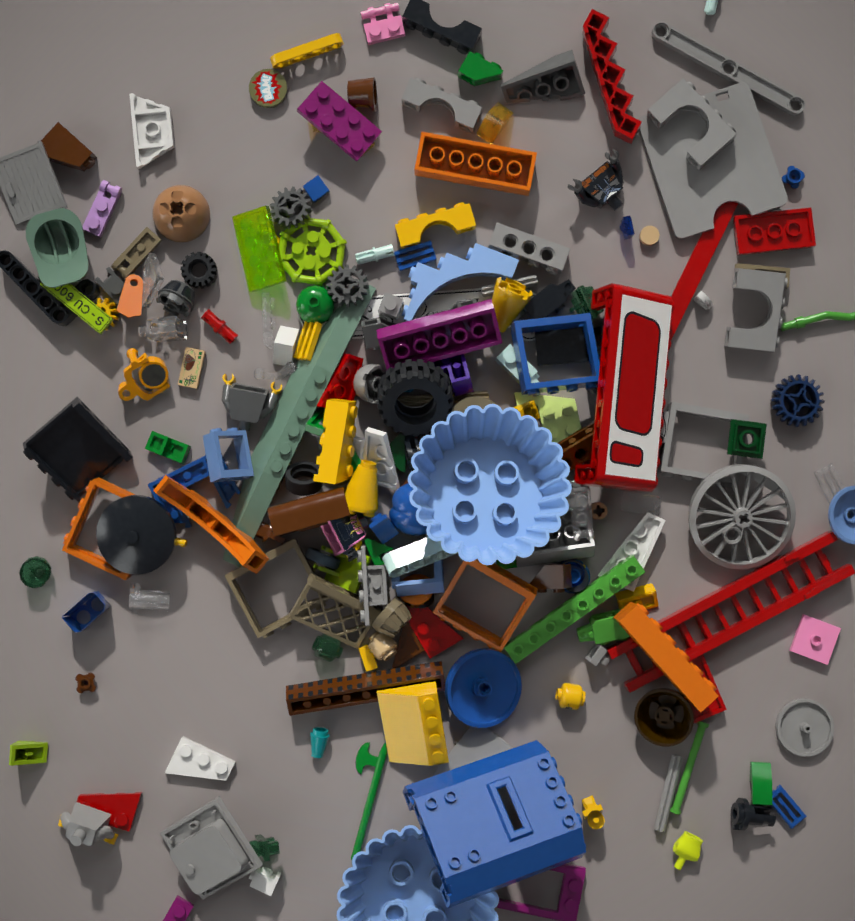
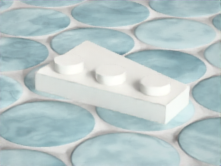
(379, 451)

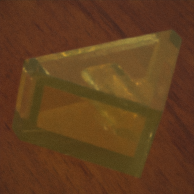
(494, 122)

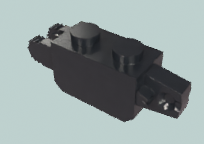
(548, 300)

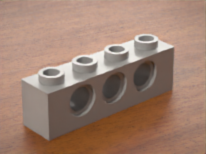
(558, 252)

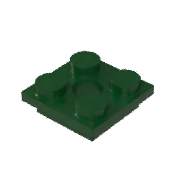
(735, 441)

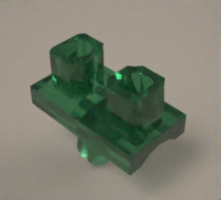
(582, 302)
(265, 847)

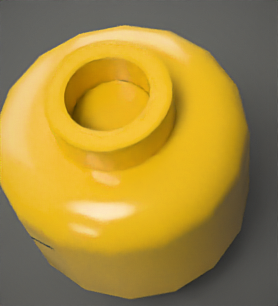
(570, 696)

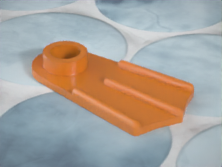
(131, 297)

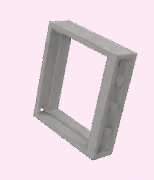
(688, 475)

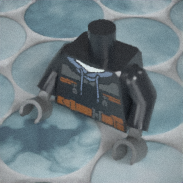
(601, 185)

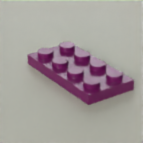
(339, 121)

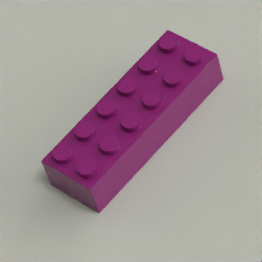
(441, 334)

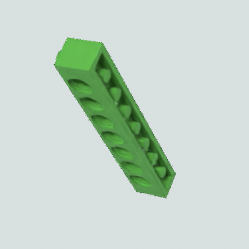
(574, 608)

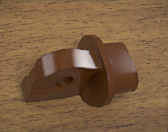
(265, 531)

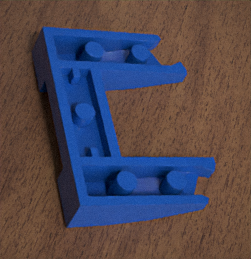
(189, 475)

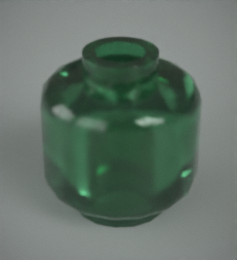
(327, 648)

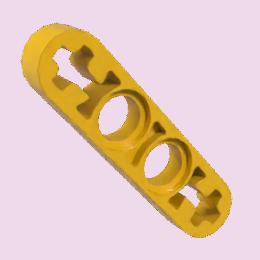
(306, 51)

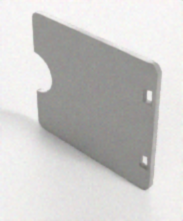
(739, 173)

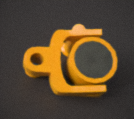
(151, 373)

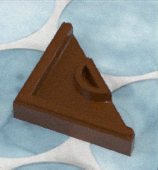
(408, 646)

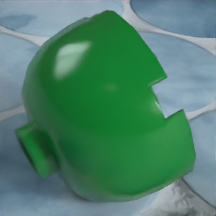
(315, 304)

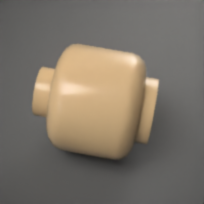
(382, 646)

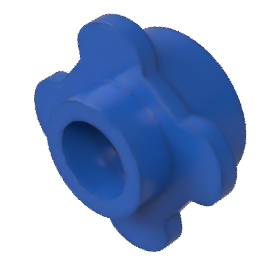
(792, 171)

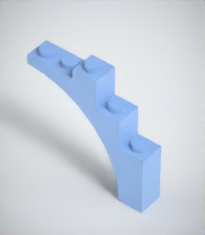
(428, 280)

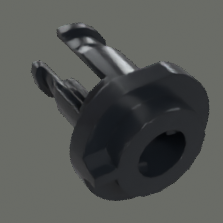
(744, 815)

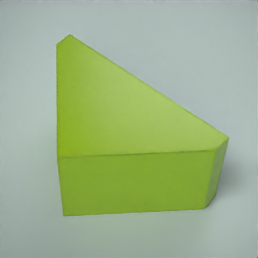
(28, 753)

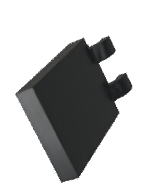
(564, 346)

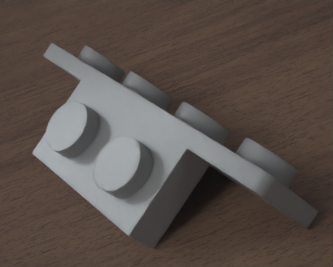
(373, 585)

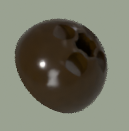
(657, 724)

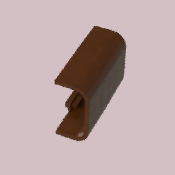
(308, 512)

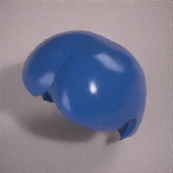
(404, 513)

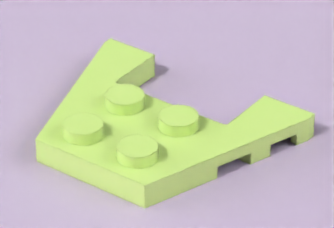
(555, 413)

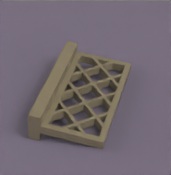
(339, 595)

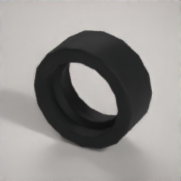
(302, 488)

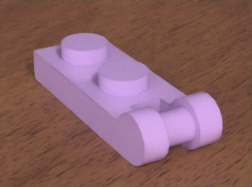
(102, 209)

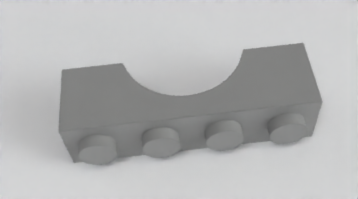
(419, 95)

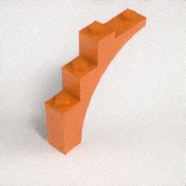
(214, 522)

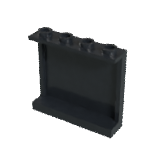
(75, 449)

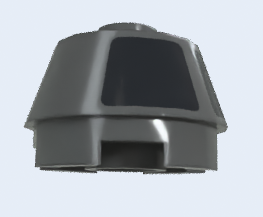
(177, 298)

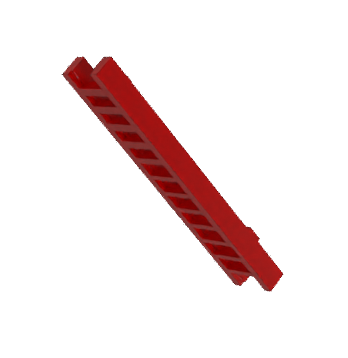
(746, 622)

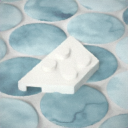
(151, 129)

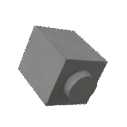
(390, 306)

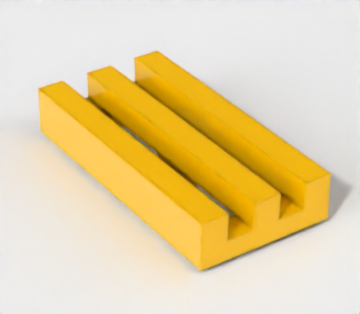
(307, 341)

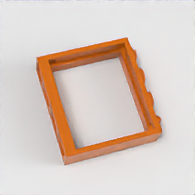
(78, 522)
(473, 629)

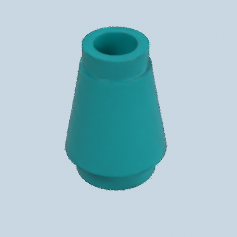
(319, 741)

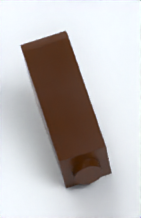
(67, 149)

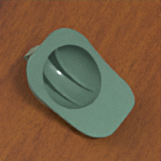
(58, 247)

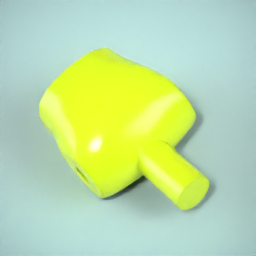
(687, 848)

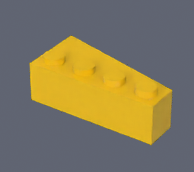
(337, 442)

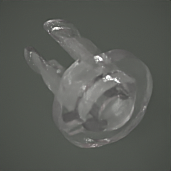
(147, 599)

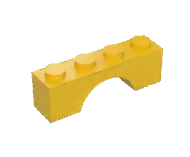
(459, 219)

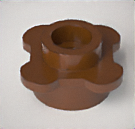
(90, 678)

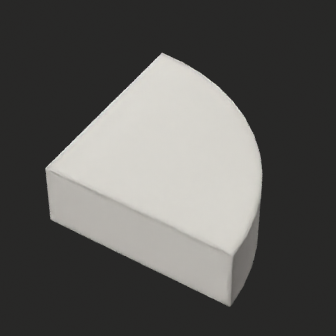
(703, 300)

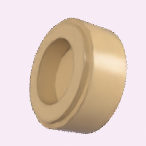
(649, 235)

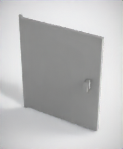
(474, 746)

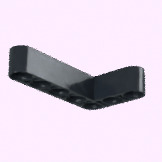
(41, 293)

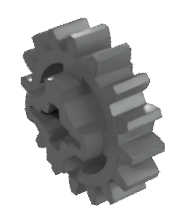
(282, 207)
(345, 277)

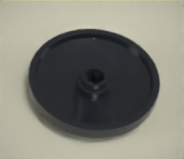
(136, 534)

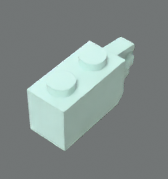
(507, 361)

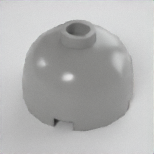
(367, 382)

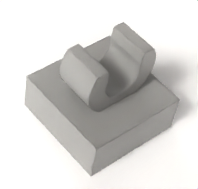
(597, 654)

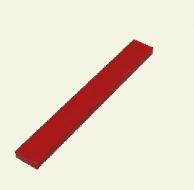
(698, 263)

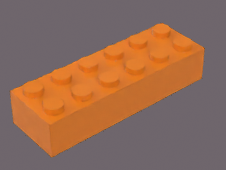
(475, 163)
(665, 656)

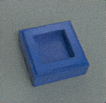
(316, 188)

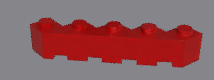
(609, 77)

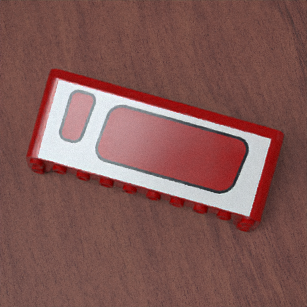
(629, 389)

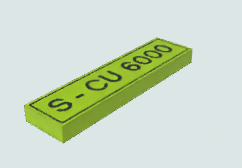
(81, 306)

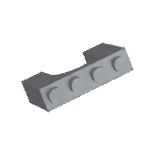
(685, 98)
(771, 287)

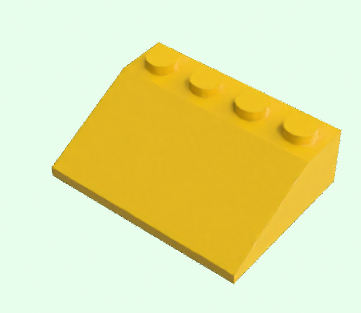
(413, 724)

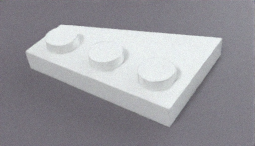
(199, 761)

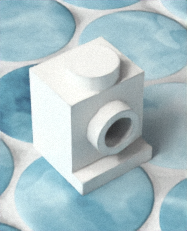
(264, 880)

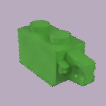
(602, 629)

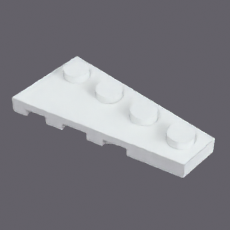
(639, 543)

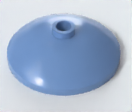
(837, 514)

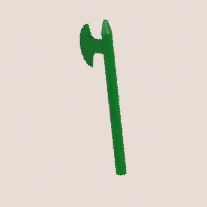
(362, 759)

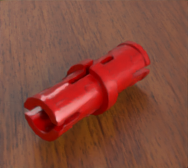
(219, 326)

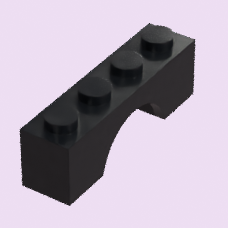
(463, 36)

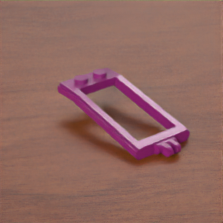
(568, 899)

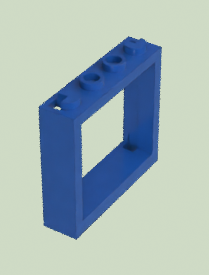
(547, 324)

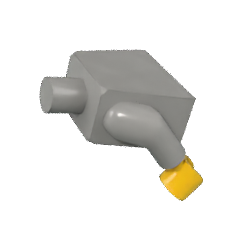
(87, 825)

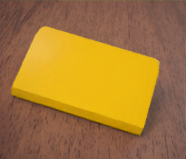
(643, 595)

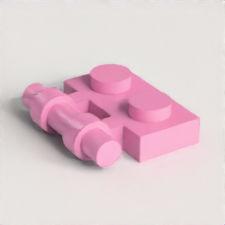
(383, 29)

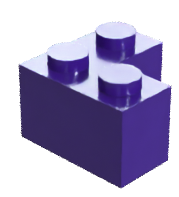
(458, 373)

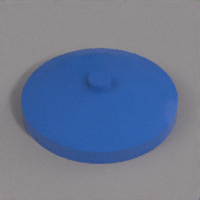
(483, 688)

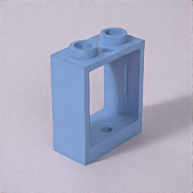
(214, 455)
(421, 586)

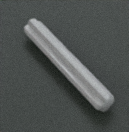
(668, 793)

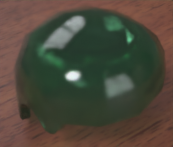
(35, 572)

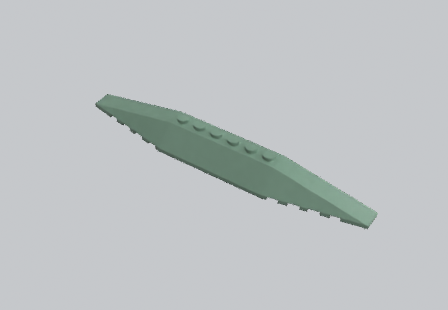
(288, 420)

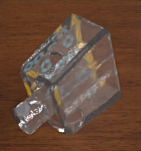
(164, 329)

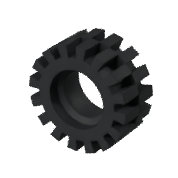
(199, 282)

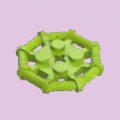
(310, 262)

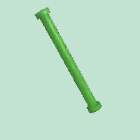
(689, 767)

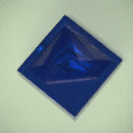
(627, 227)

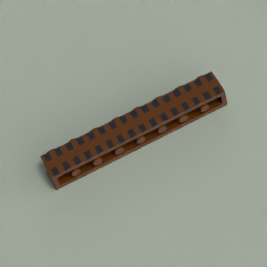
(358, 688)

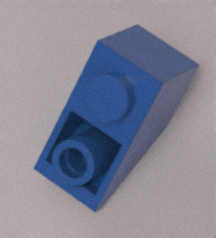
(383, 527)

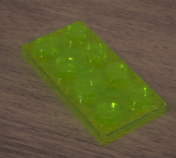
(259, 248)

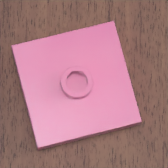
(815, 639)

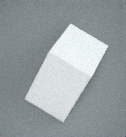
(285, 345)

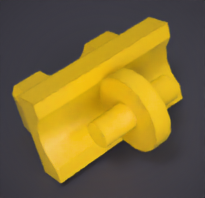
(593, 813)

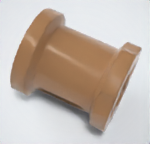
(602, 515)

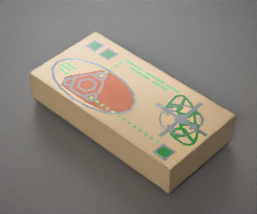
(191, 368)

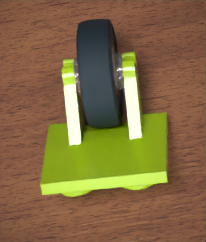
(339, 569)

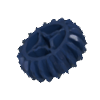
(813, 405)

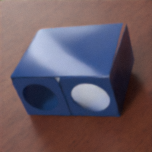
(71, 619)

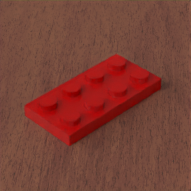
(774, 231)

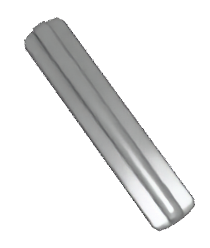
(527, 281)

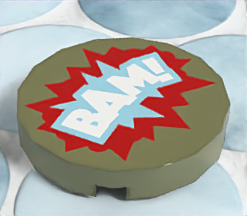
(268, 88)

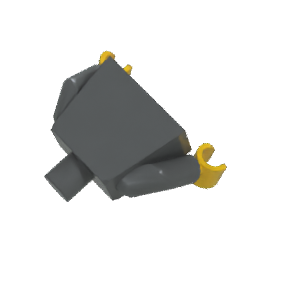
(248, 402)

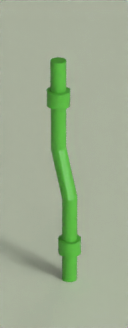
(800, 322)

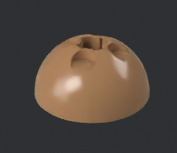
(188, 220)

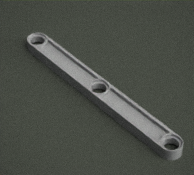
(714, 62)

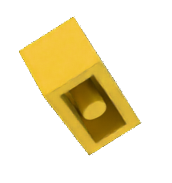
(368, 658)

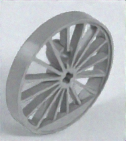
(764, 478)

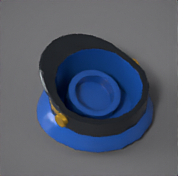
(580, 576)

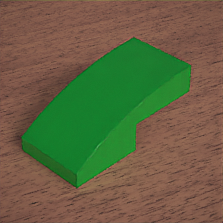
(168, 447)
(761, 783)

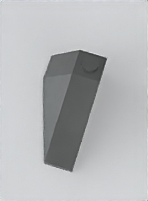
(551, 79)

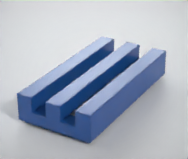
(413, 248)
(796, 820)

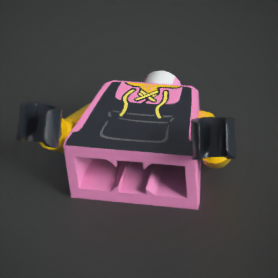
(345, 535)

